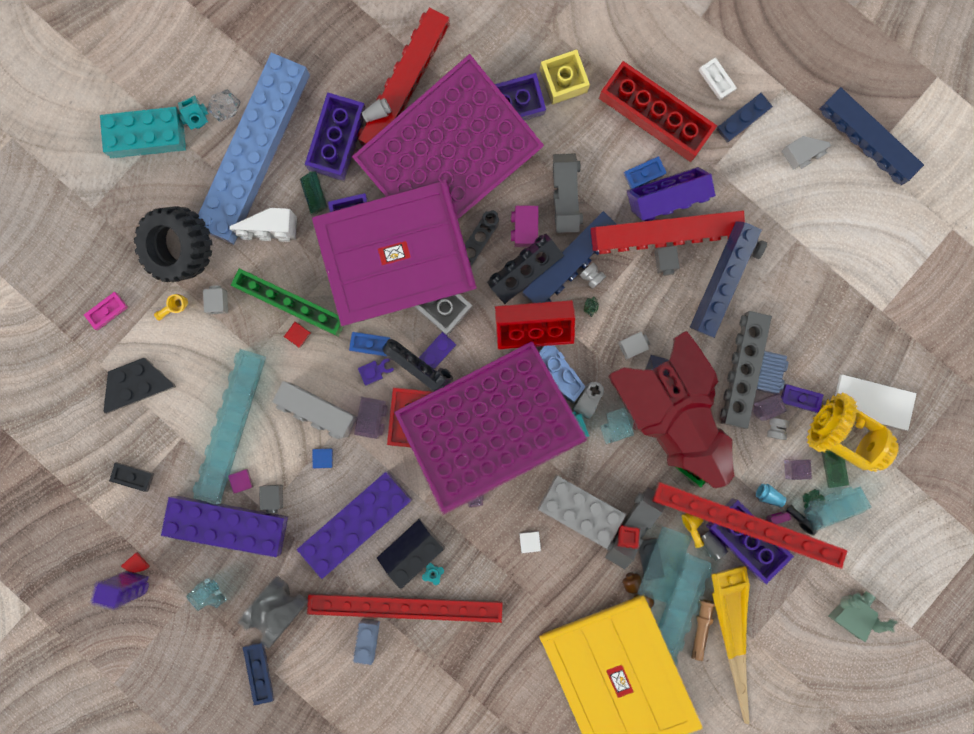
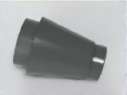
(714, 546)

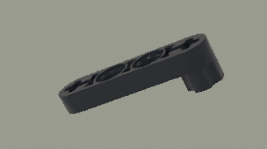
(479, 246)
(414, 365)

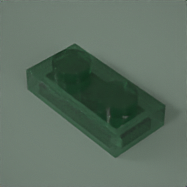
(313, 192)
(835, 469)

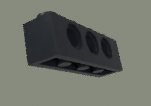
(522, 278)

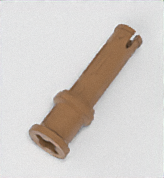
(704, 621)

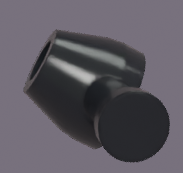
(803, 521)

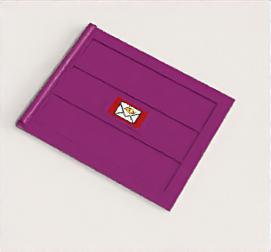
(394, 253)

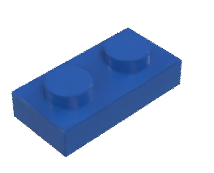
(645, 173)
(368, 343)

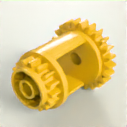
(834, 423)

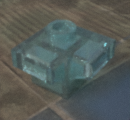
(617, 426)
(205, 594)

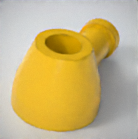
(172, 305)
(692, 524)

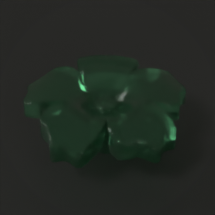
(813, 495)

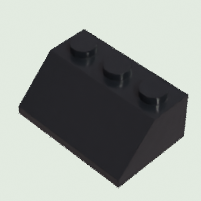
(410, 553)

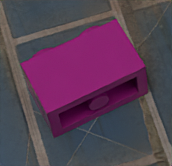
(525, 225)

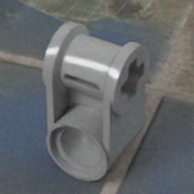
(587, 403)

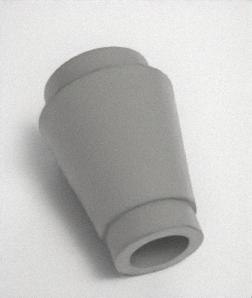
(377, 110)

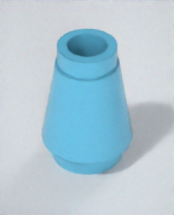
(769, 495)

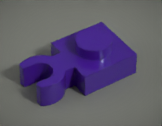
(372, 372)

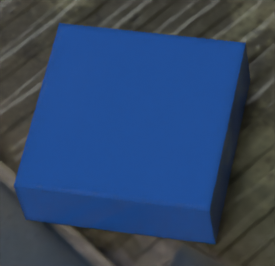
(322, 458)

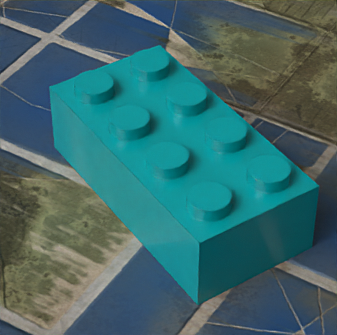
(142, 132)

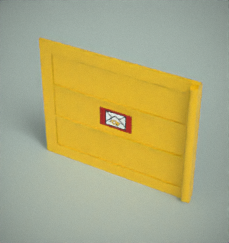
(620, 673)

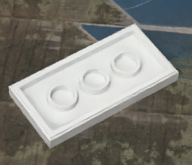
(880, 402)

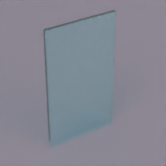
(664, 564)

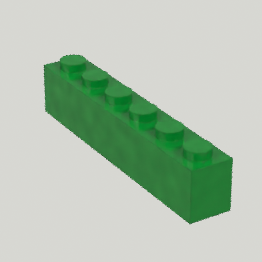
(287, 302)

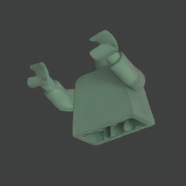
(858, 617)

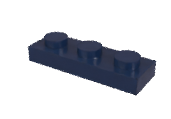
(744, 117)
(258, 673)

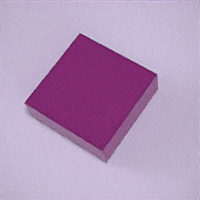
(240, 481)
(779, 517)

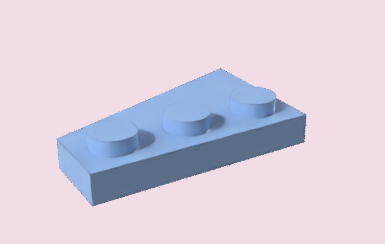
(562, 373)

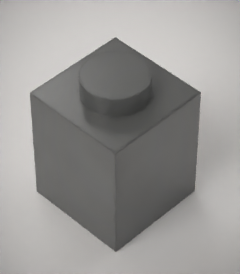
(667, 260)
(271, 498)

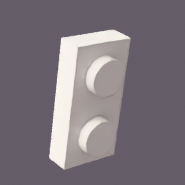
(717, 79)

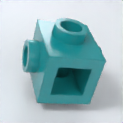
(193, 113)

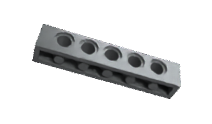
(761, 325)

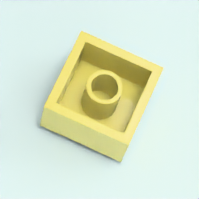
(564, 77)

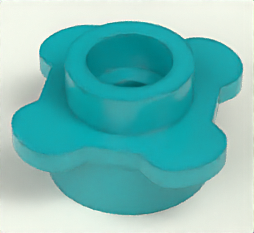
(436, 578)

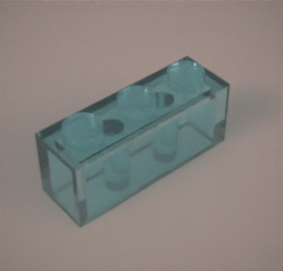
(836, 508)

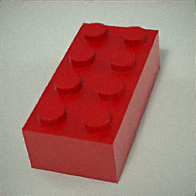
(537, 322)

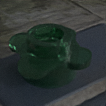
(591, 306)

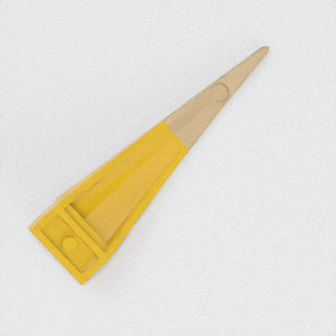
(731, 604)

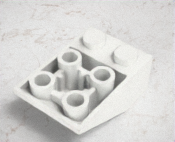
(268, 224)

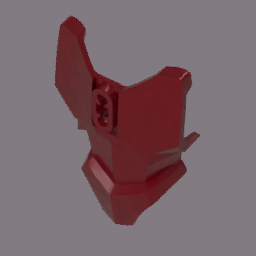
(680, 420)

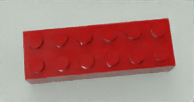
(657, 111)

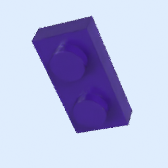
(437, 350)
(802, 398)

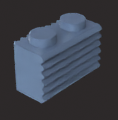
(772, 373)
(366, 641)

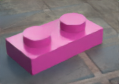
(105, 311)

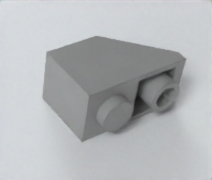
(803, 150)

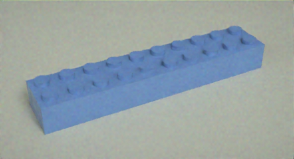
(253, 146)

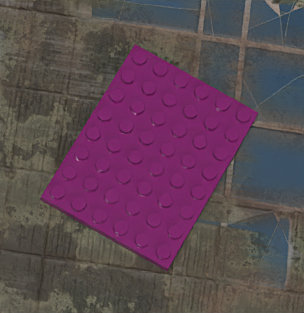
(451, 133)
(489, 427)

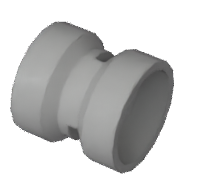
(591, 274)
(777, 433)

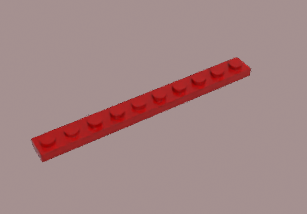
(750, 525)
(404, 608)

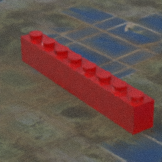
(409, 70)
(664, 231)

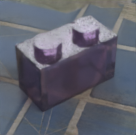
(370, 418)

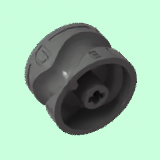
(273, 611)

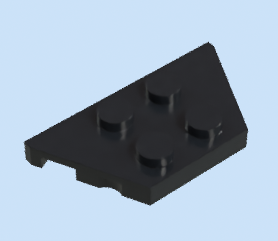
(133, 383)

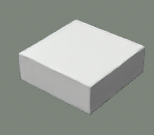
(530, 542)

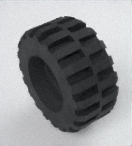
(153, 249)

